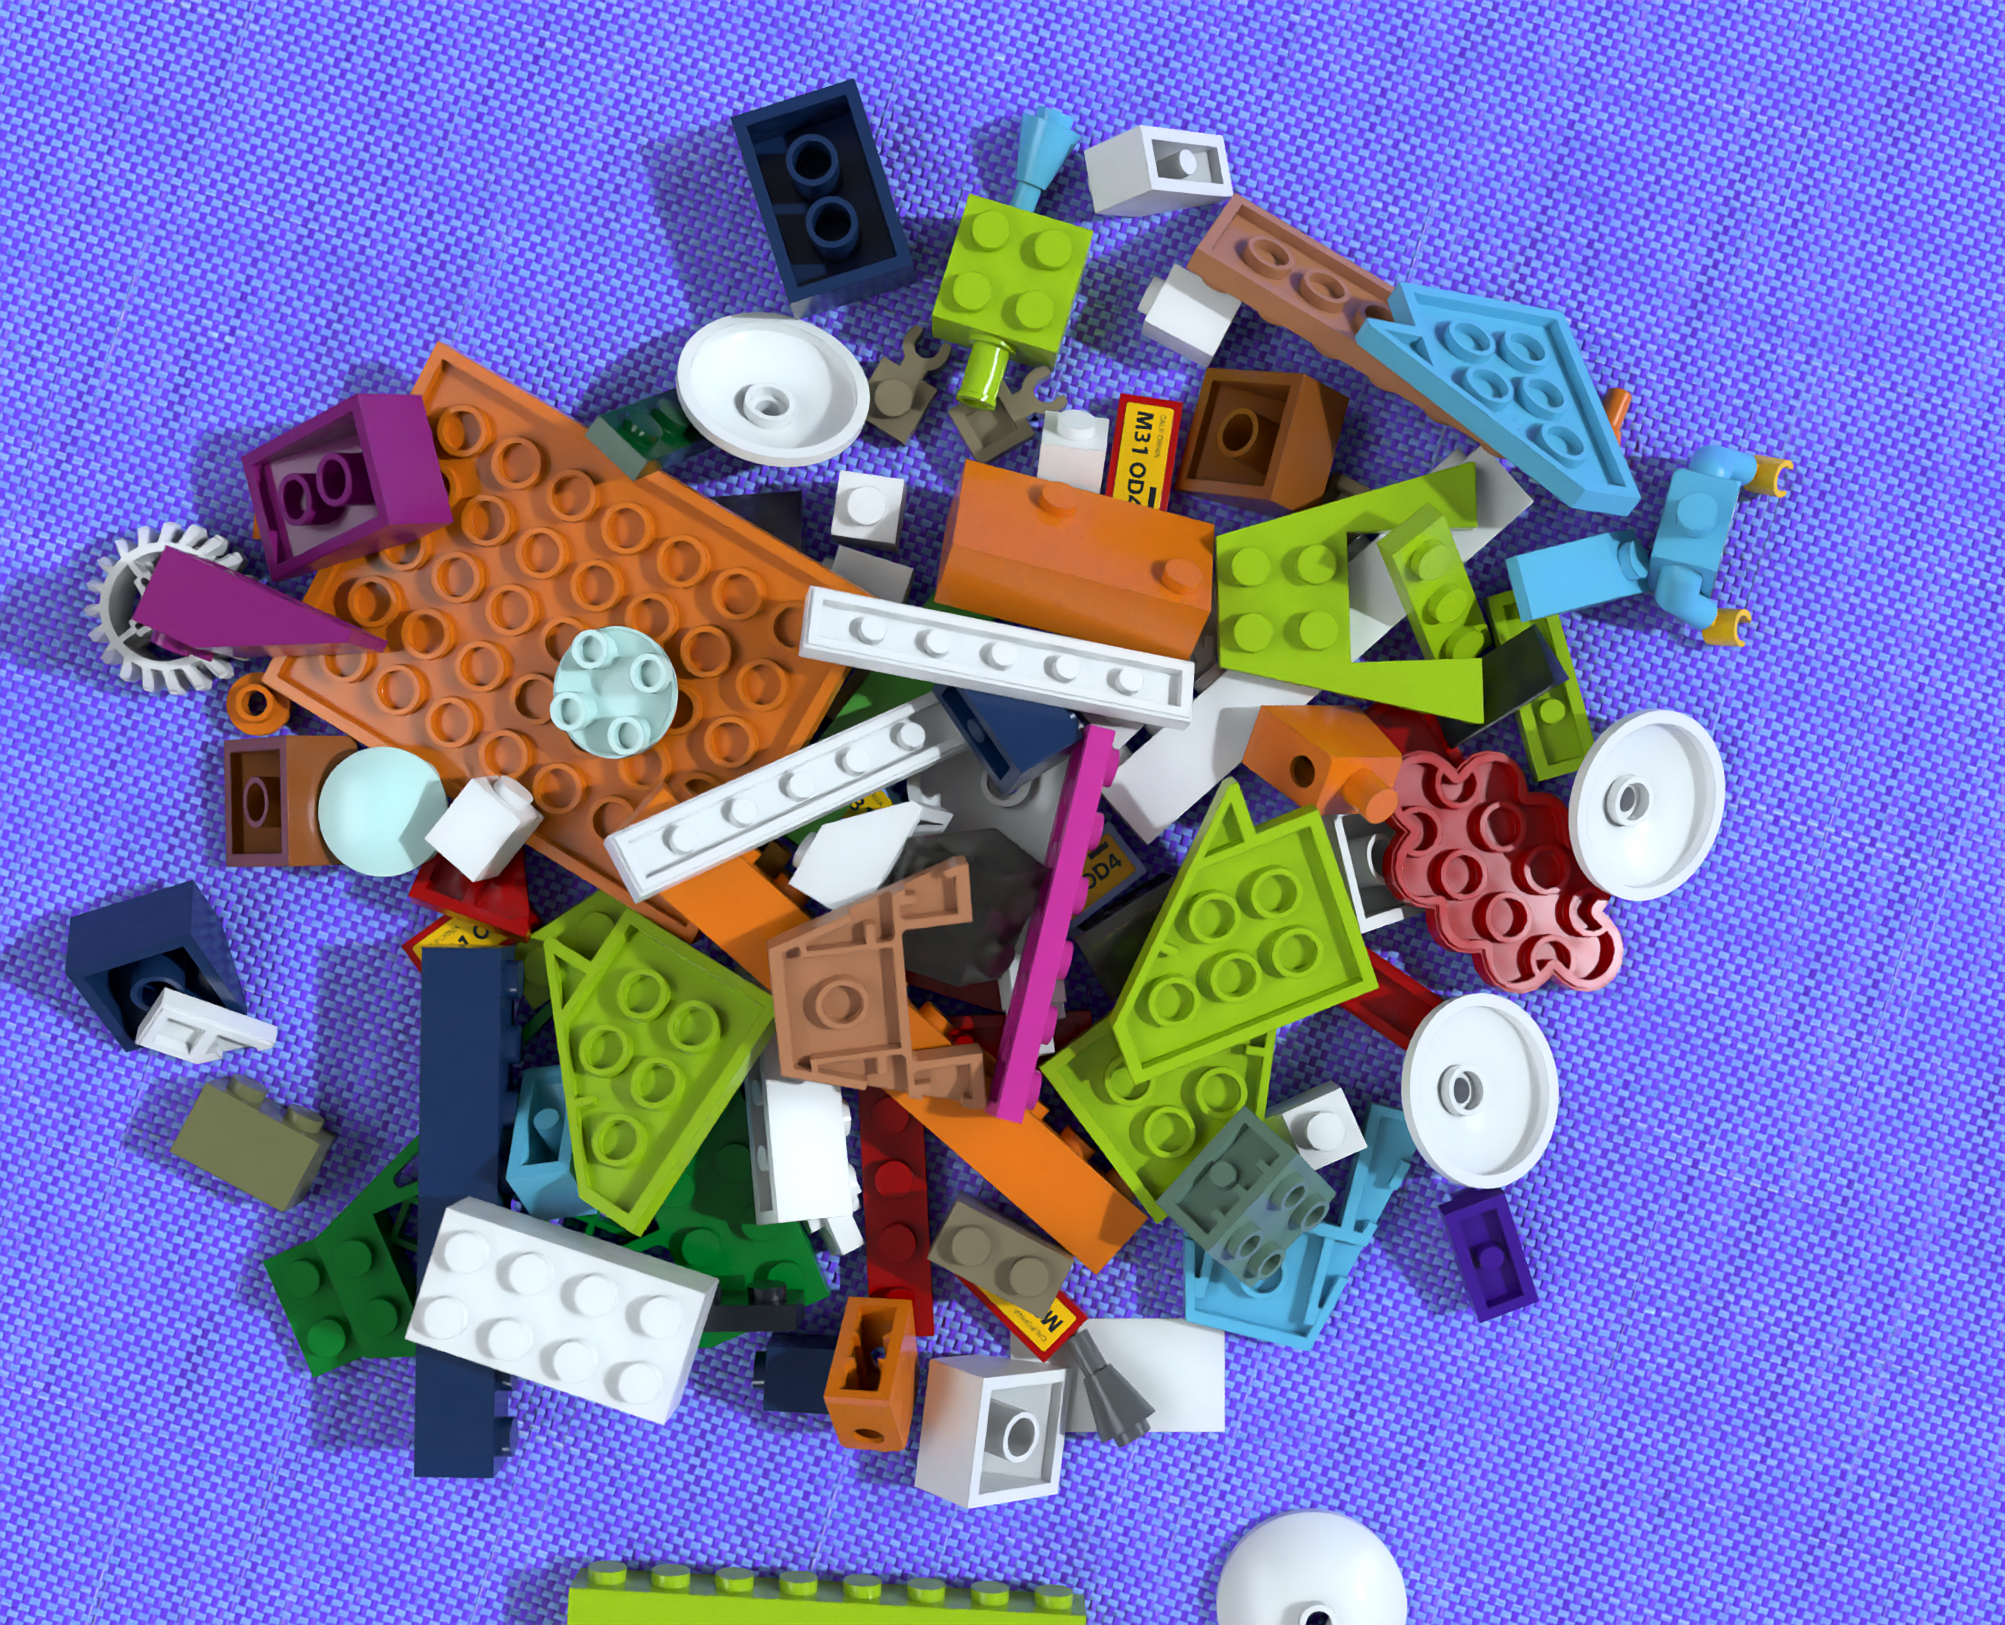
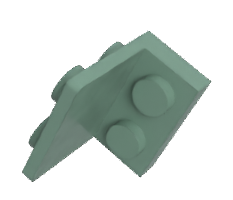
(1247, 1198)

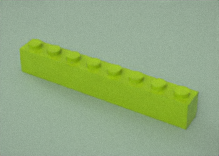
(674, 1596)

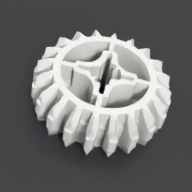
(129, 638)

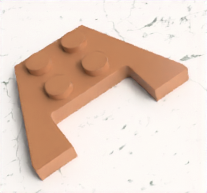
(845, 992)

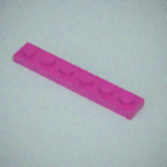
(1046, 951)

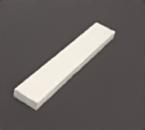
(996, 658)
(782, 796)

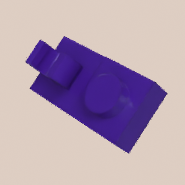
(1487, 1252)

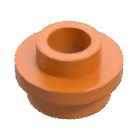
(271, 720)

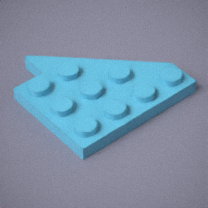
(1513, 383)

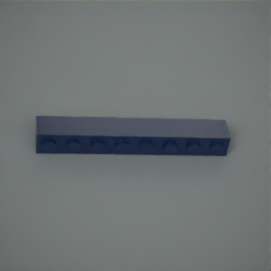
(464, 1152)

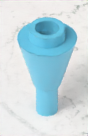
(1042, 150)

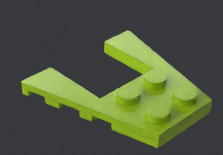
(1288, 599)

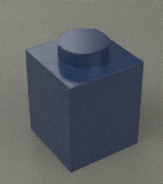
(794, 1372)

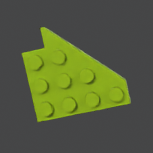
(1242, 941)
(647, 1059)
(1165, 1122)

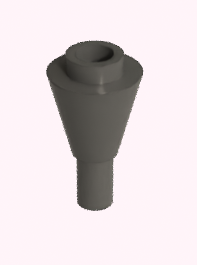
(1114, 1402)

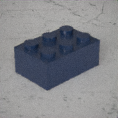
(824, 199)

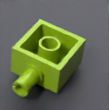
(1008, 292)

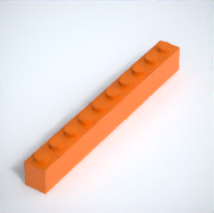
(1027, 1162)

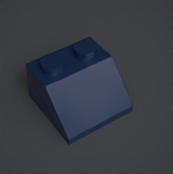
(154, 941)

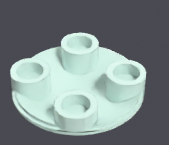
(614, 692)
(381, 810)

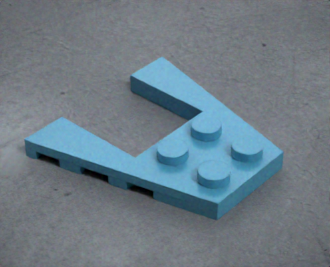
(1302, 1293)

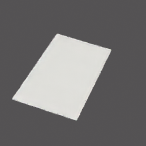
(1165, 1359)

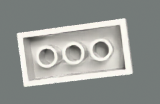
(562, 1309)

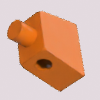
(1326, 759)
(869, 1399)

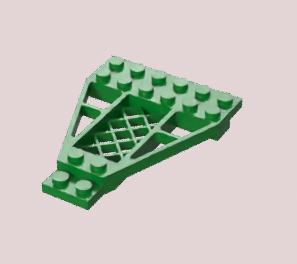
(357, 1290)

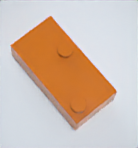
(1076, 562)

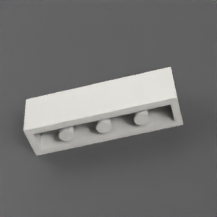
(796, 1142)

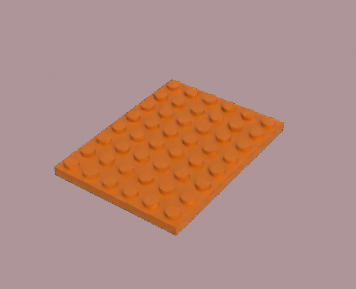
(535, 554)

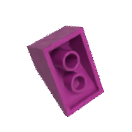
(347, 484)
(214, 609)

